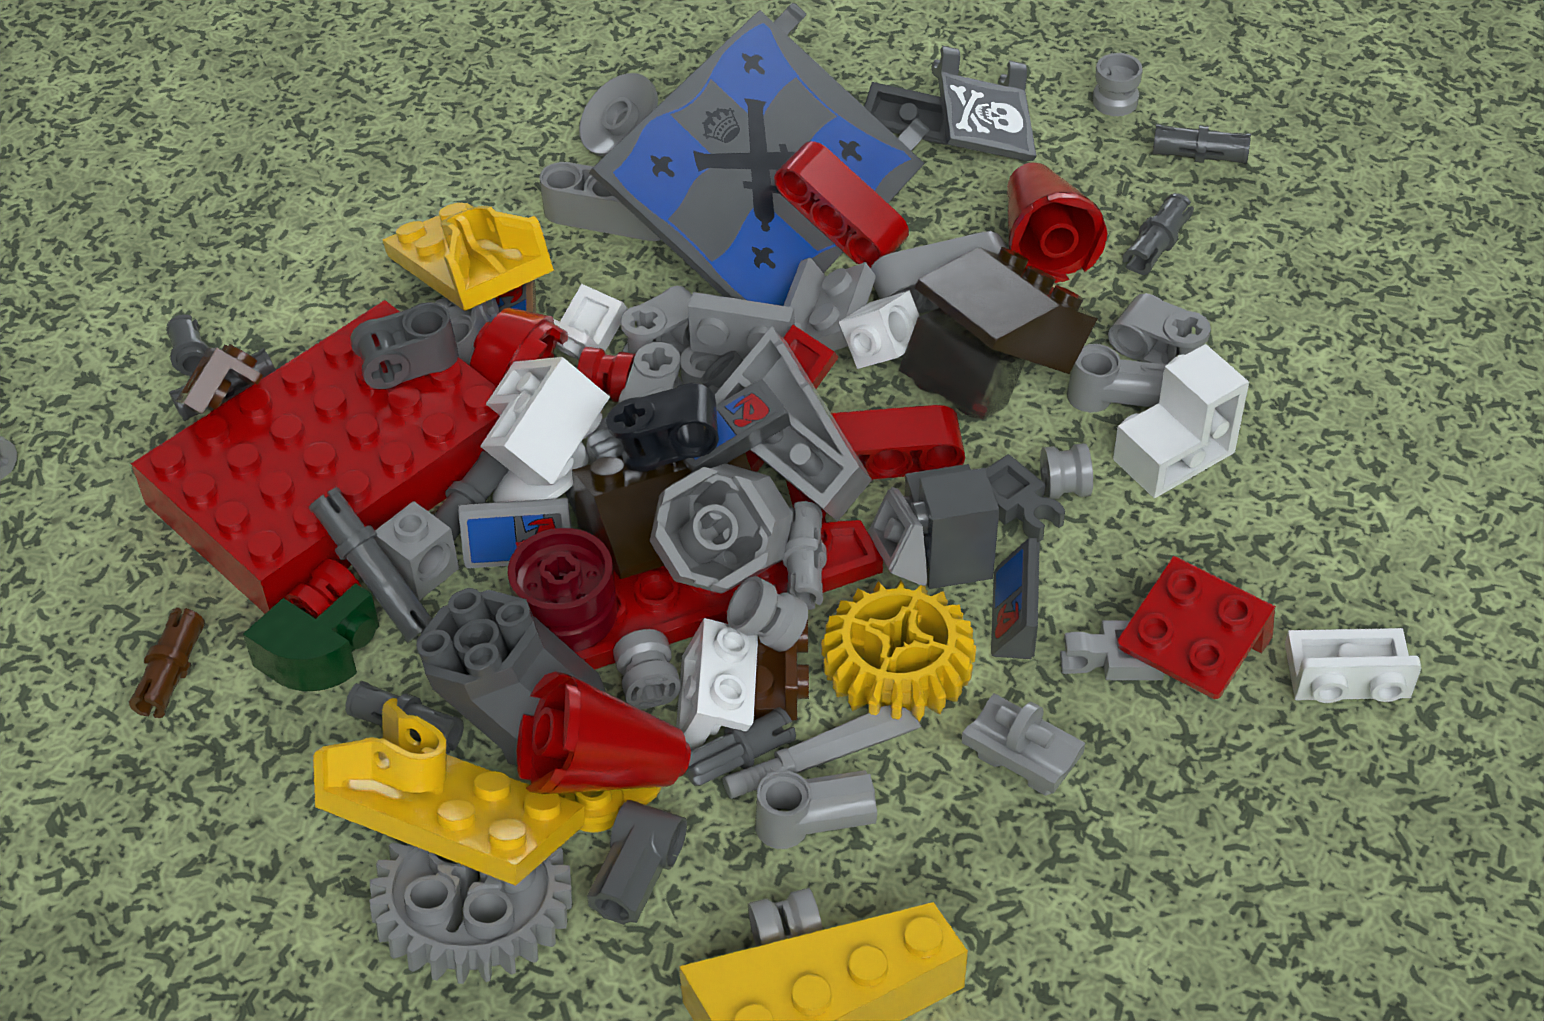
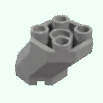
(720, 527)

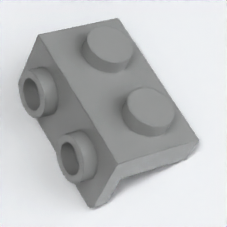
(733, 324)

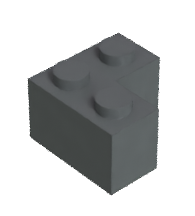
(957, 523)

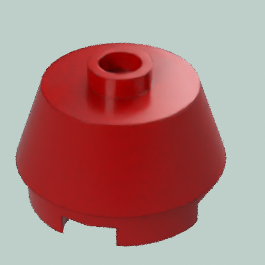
(512, 338)

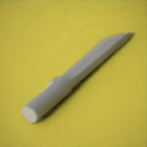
(825, 747)

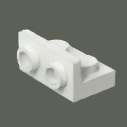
(717, 682)

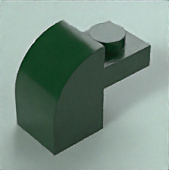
(311, 651)

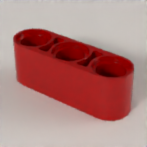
(840, 204)
(903, 439)

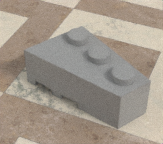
(813, 448)

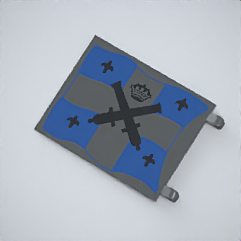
(711, 150)

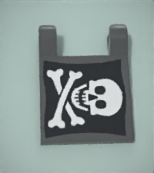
(984, 113)

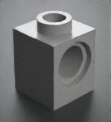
(419, 548)

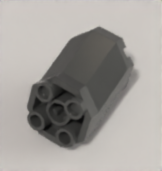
(487, 658)

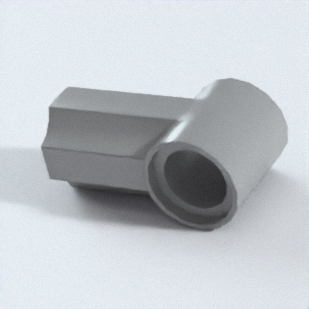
(1104, 379)
(812, 804)

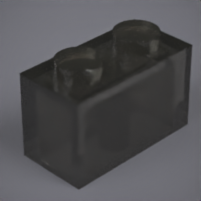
(959, 366)

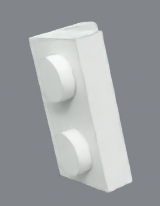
(1351, 664)

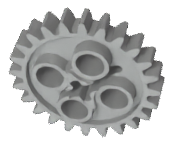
(421, 904)

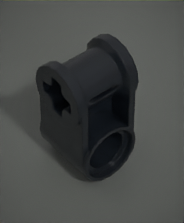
(668, 426)

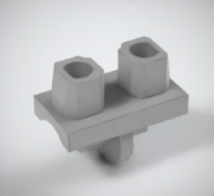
(1023, 743)

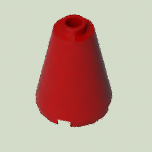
(1053, 222)
(595, 742)

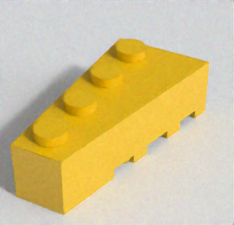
(842, 973)

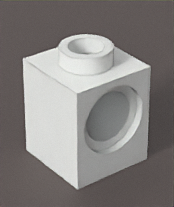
(880, 329)

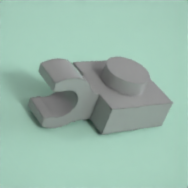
(1091, 651)

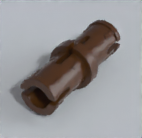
(167, 663)

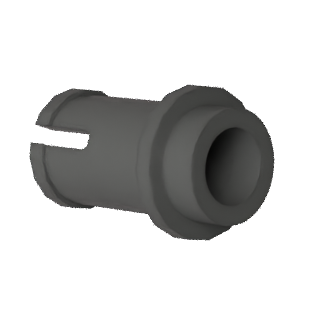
(186, 343)

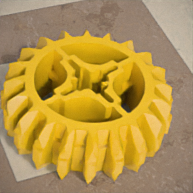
(926, 643)

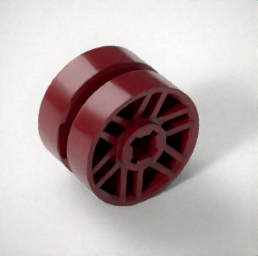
(566, 584)

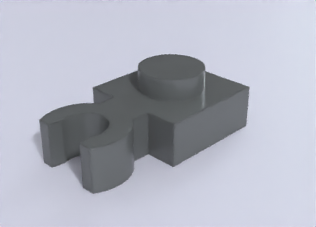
(1022, 496)

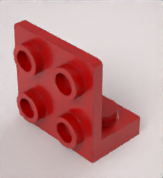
(1197, 628)

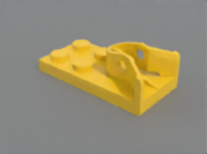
(471, 252)
(440, 800)

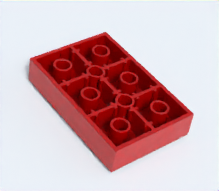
(255, 464)

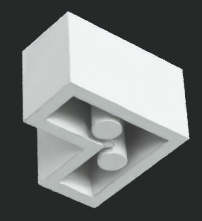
(542, 418)
(1189, 426)

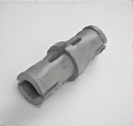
(805, 554)

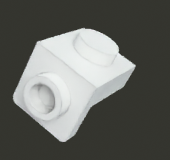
(590, 321)

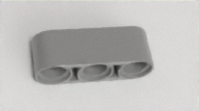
(580, 201)
(902, 269)

